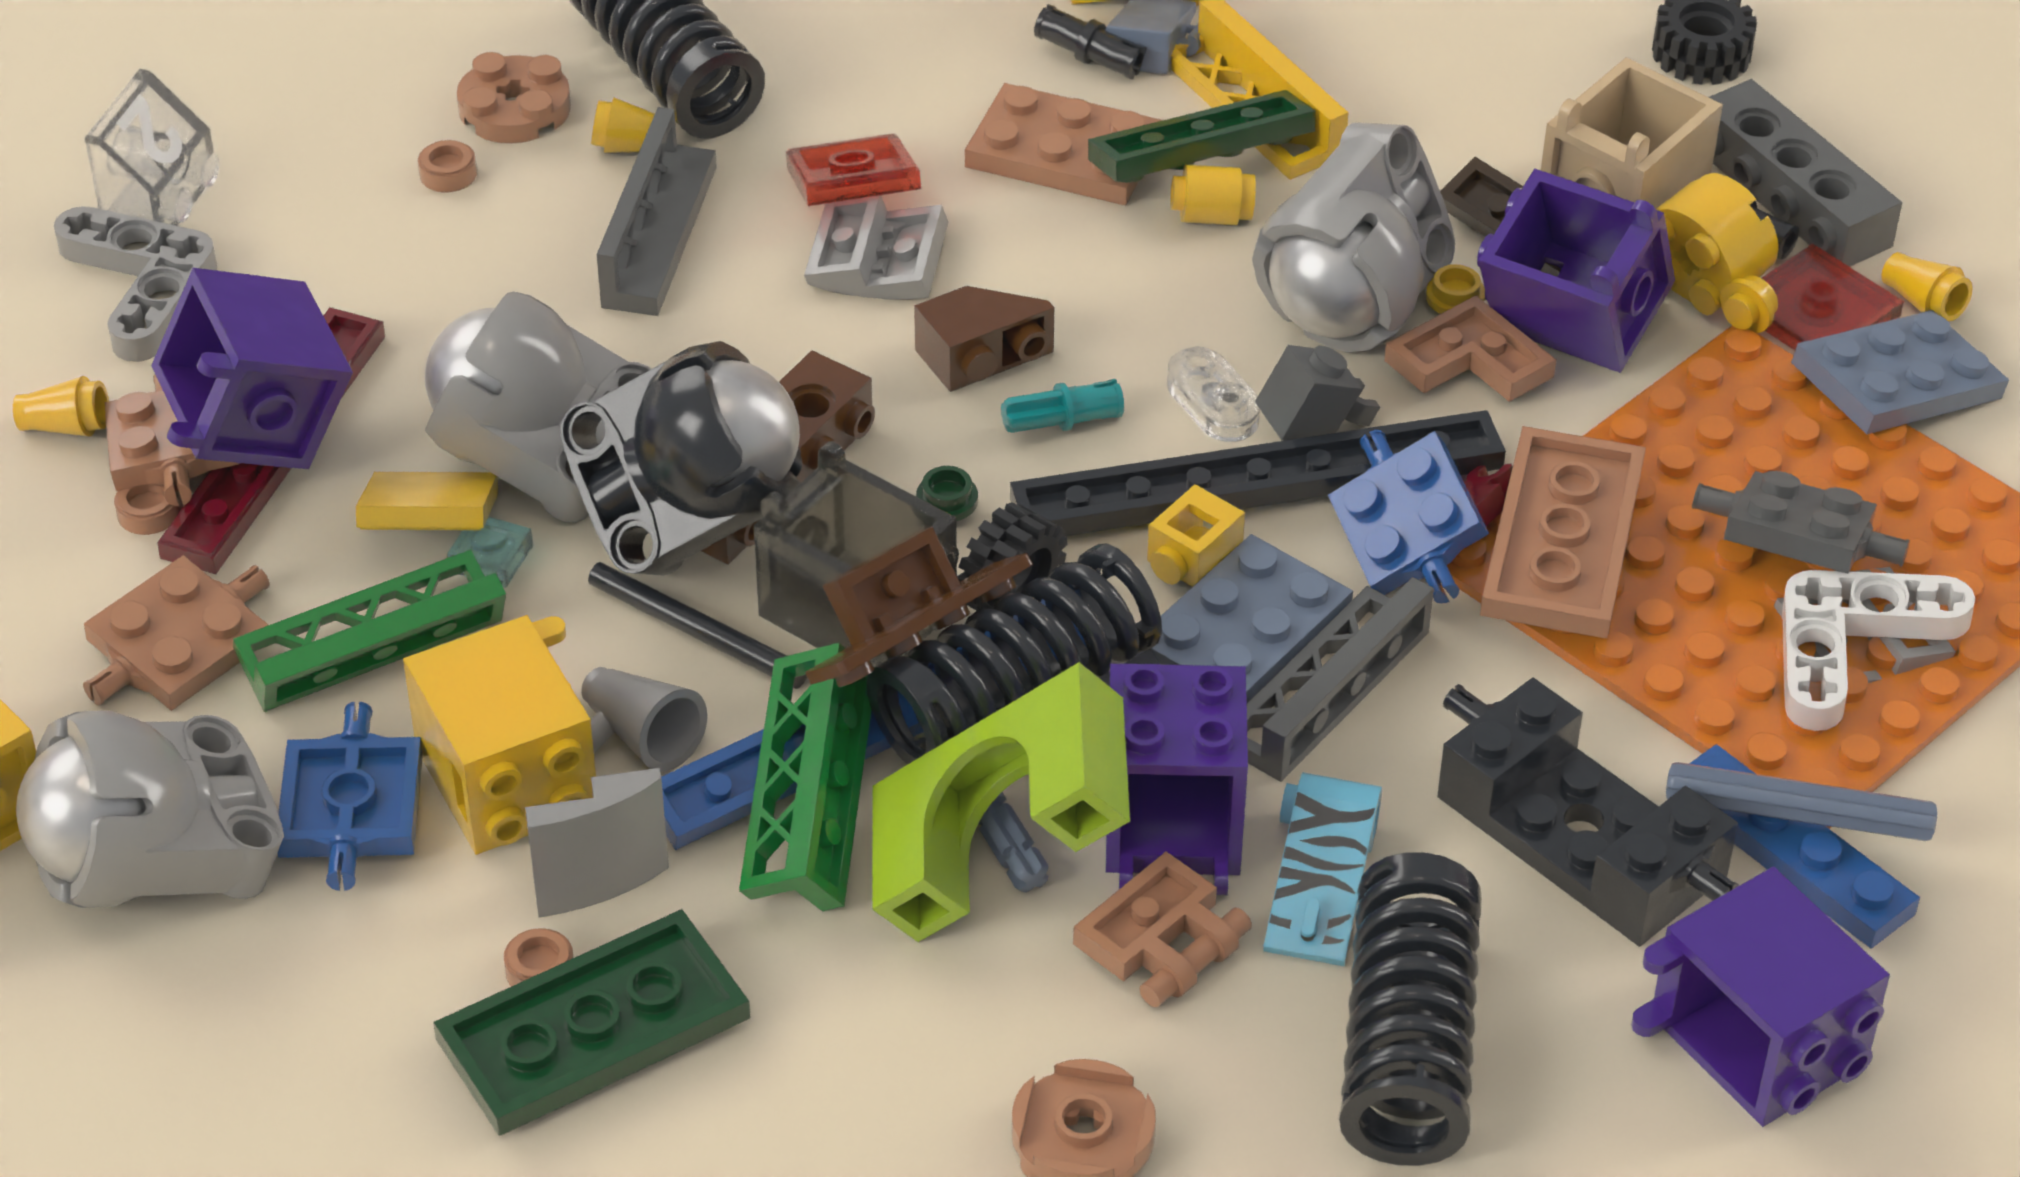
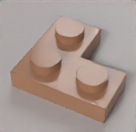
(1471, 339)

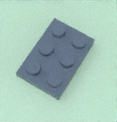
(1899, 371)
(1250, 613)

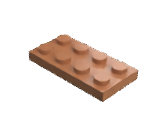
(1563, 532)

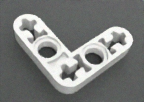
(1831, 623)

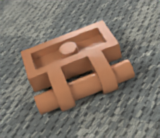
(1151, 912)

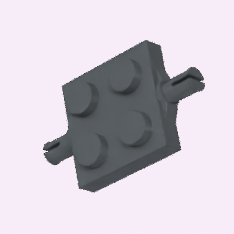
(1801, 521)

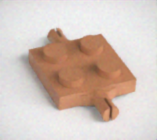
(140, 446)
(173, 633)

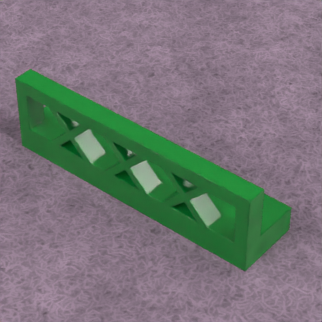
(370, 640)
(828, 783)

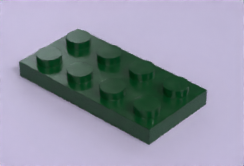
(591, 1021)

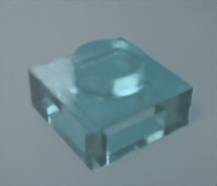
(497, 547)

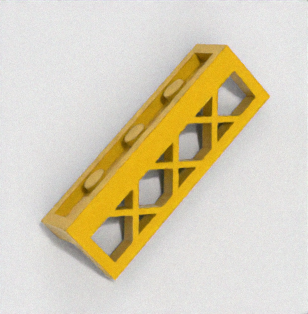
(1252, 61)

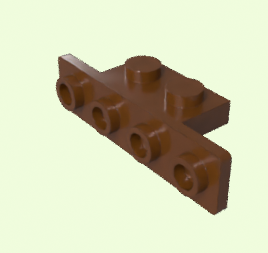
(898, 595)

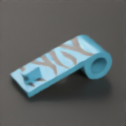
(1321, 866)

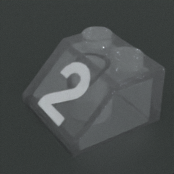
(150, 153)

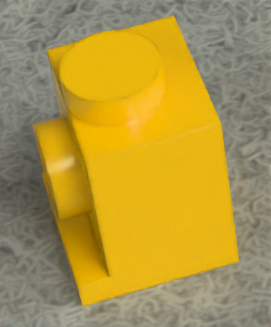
(1184, 547)

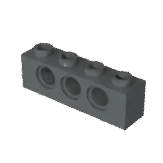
(1802, 176)

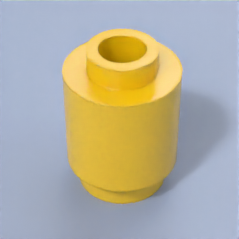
(1213, 195)

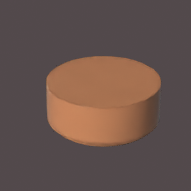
(447, 166)
(144, 509)
(535, 953)

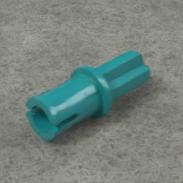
(1063, 406)

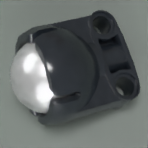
(682, 455)

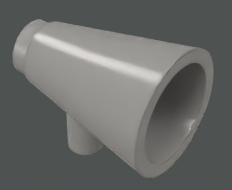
(650, 716)

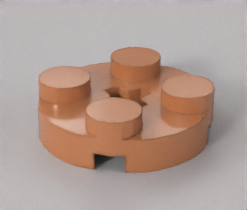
(535, 81)
(1083, 1090)

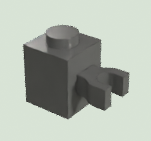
(1313, 394)

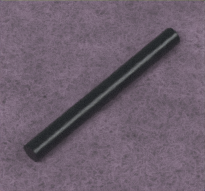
(686, 619)

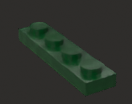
(1201, 135)

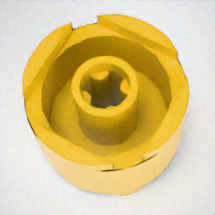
(1715, 239)

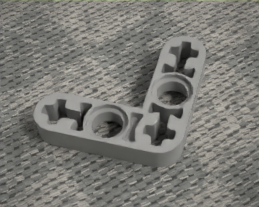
(97, 240)

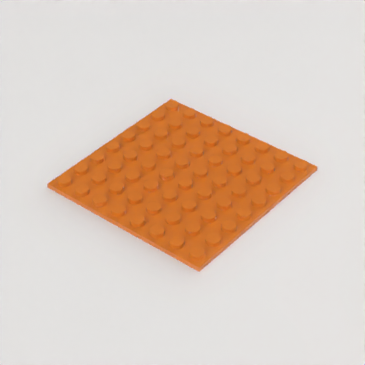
(1697, 613)

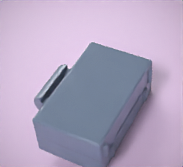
(1159, 28)

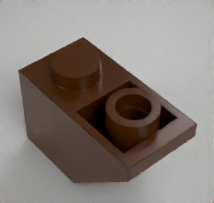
(981, 333)

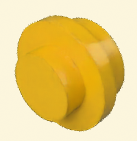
(1453, 286)
(1749, 303)

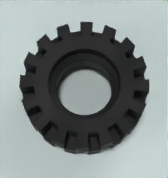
(1704, 39)
(1010, 534)

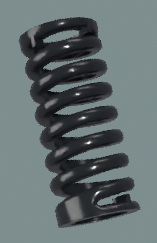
(657, 35)
(964, 685)
(1411, 1010)

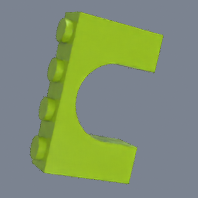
(927, 812)

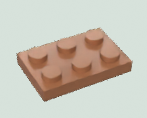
(1046, 141)

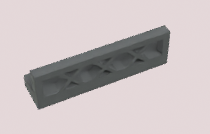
(653, 219)
(1339, 685)

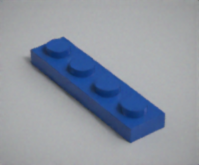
(1822, 867)

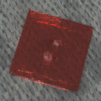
(852, 169)
(1825, 298)

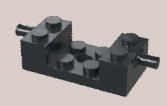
(1526, 779)

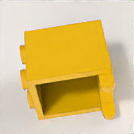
(500, 727)

